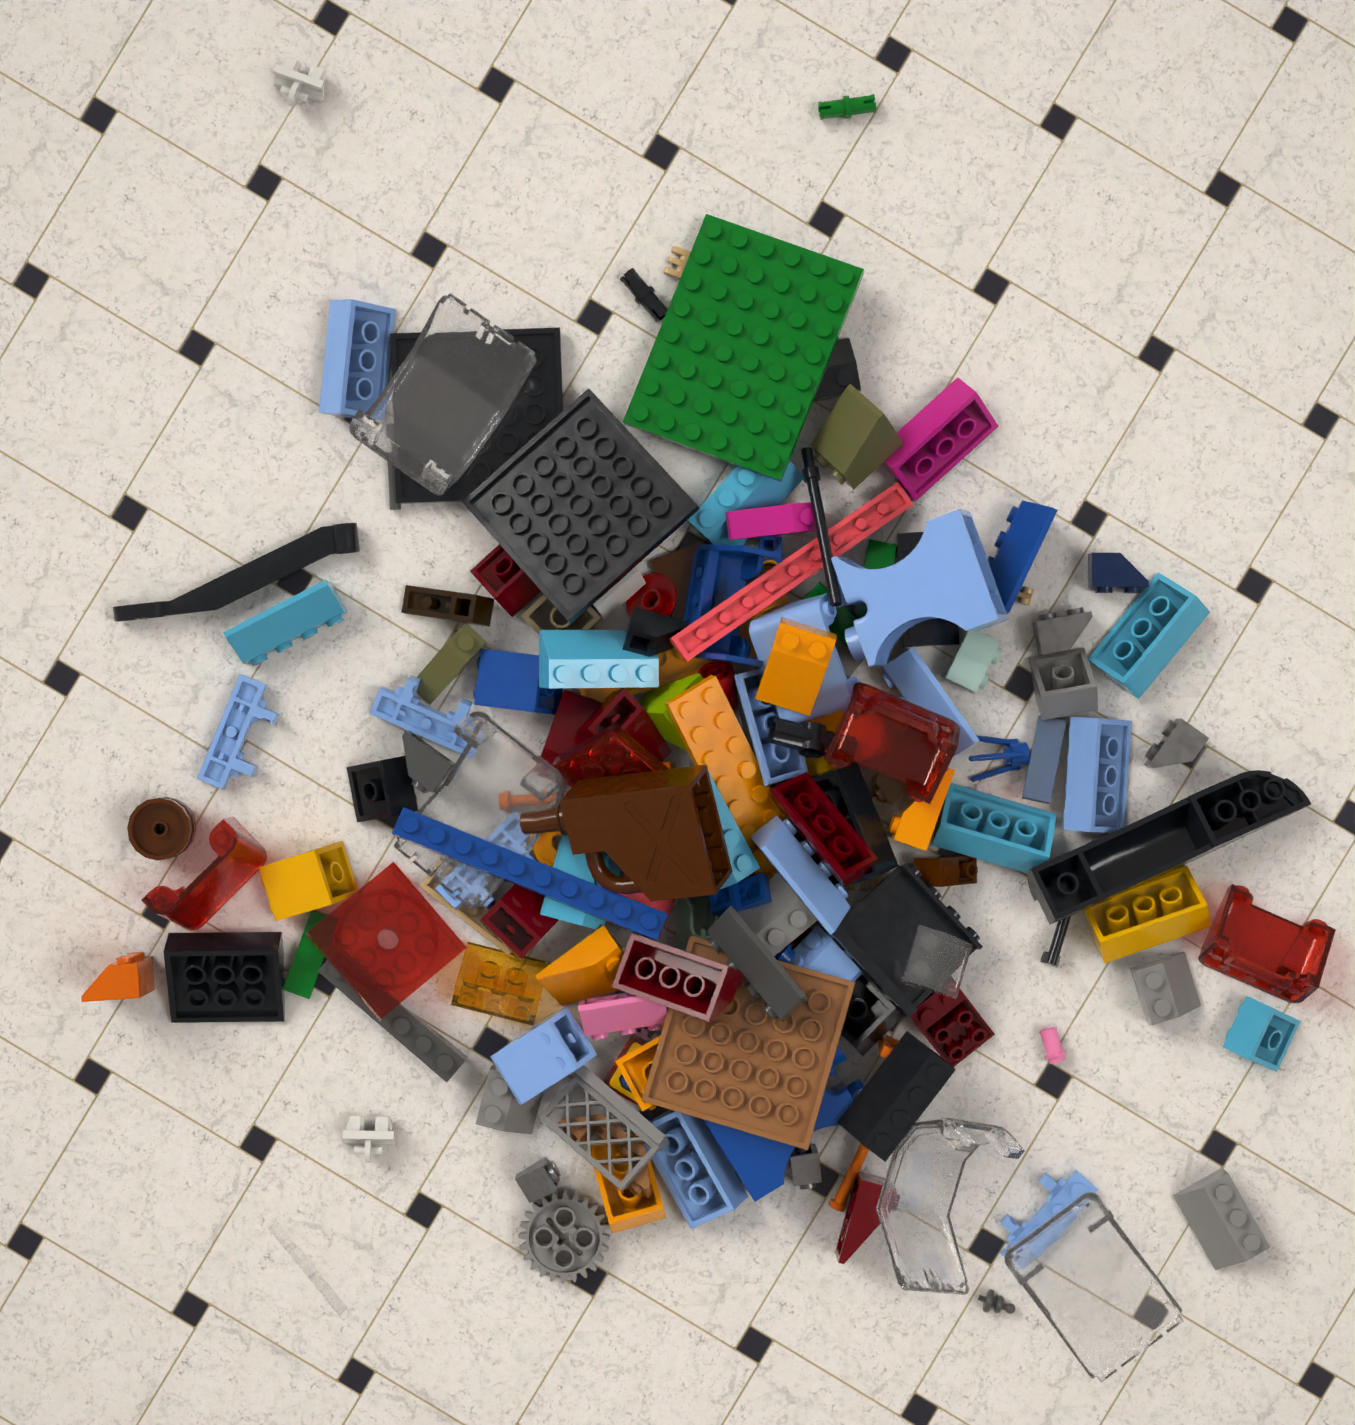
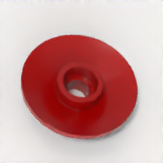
(657, 588)

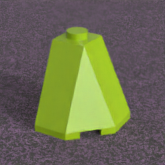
(654, 705)

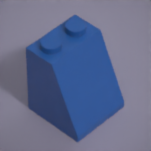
(512, 683)

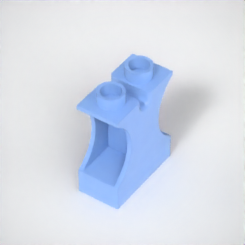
(939, 579)

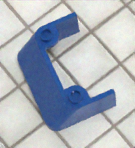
(714, 577)

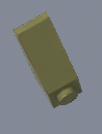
(449, 662)

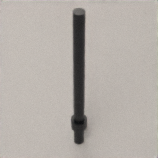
(811, 476)

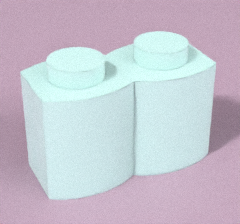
(972, 660)

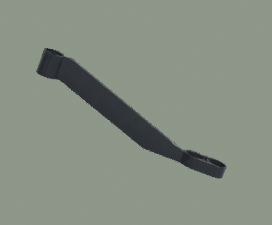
(251, 576)

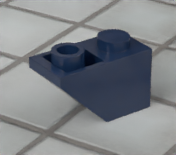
(1113, 571)

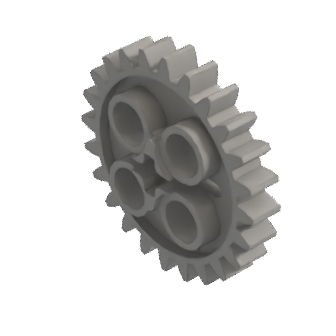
(545, 1252)

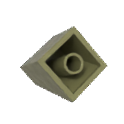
(854, 439)

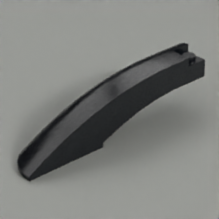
(1162, 842)

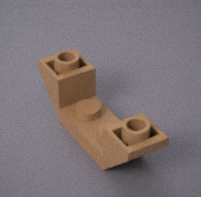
(641, 1182)

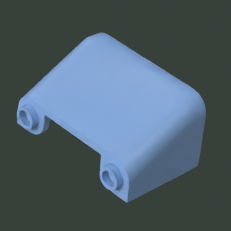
(818, 614)

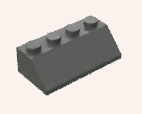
(758, 965)

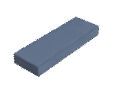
(1044, 760)

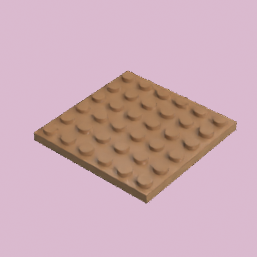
(745, 1064)

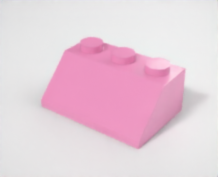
(619, 1013)

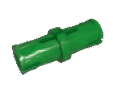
(847, 107)

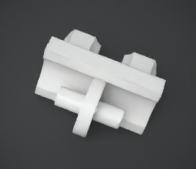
(299, 85)
(357, 1135)

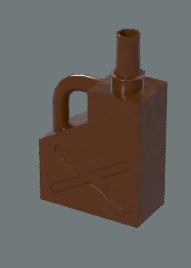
(651, 824)

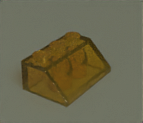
(499, 984)

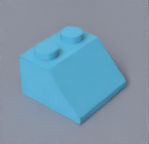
(1261, 1033)

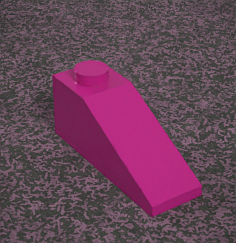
(770, 521)

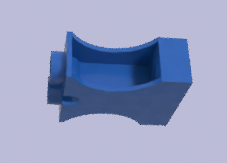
(762, 1160)

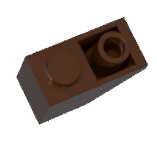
(947, 870)

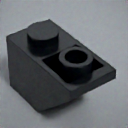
(650, 632)

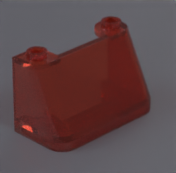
(894, 740)
(236, 864)
(1266, 948)

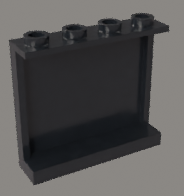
(883, 928)

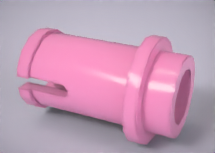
(1052, 1045)

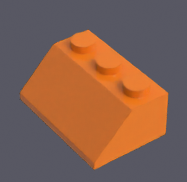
(125, 979)

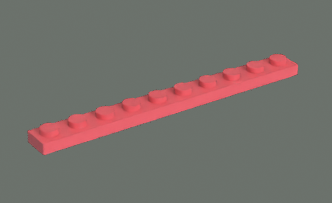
(789, 573)

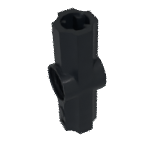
(808, 738)

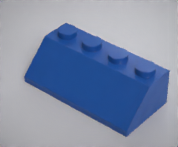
(1019, 548)

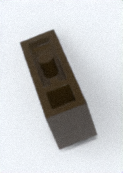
(448, 605)

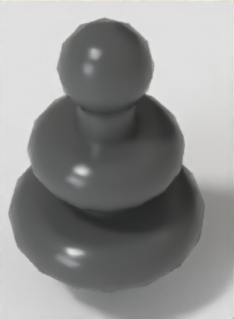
(998, 1304)

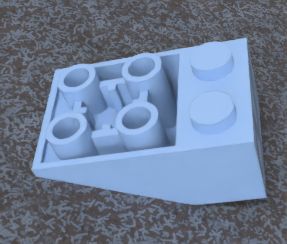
(543, 1055)

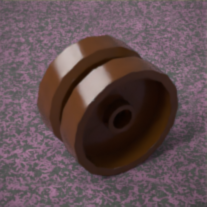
(145, 833)

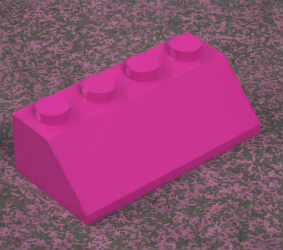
(939, 438)

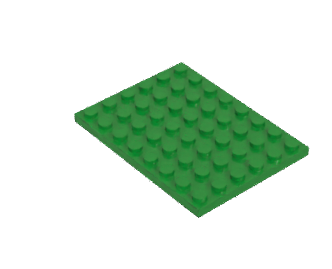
(743, 347)

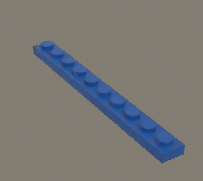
(530, 874)

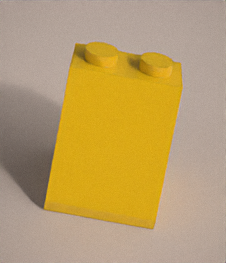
(308, 881)

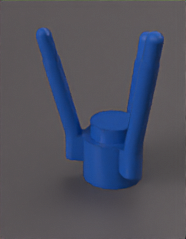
(1014, 755)

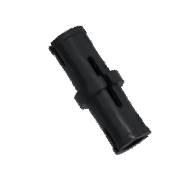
(644, 295)

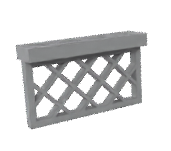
(620, 1109)

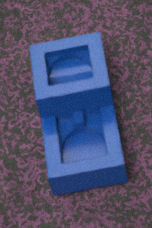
(742, 895)

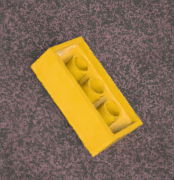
(1148, 915)

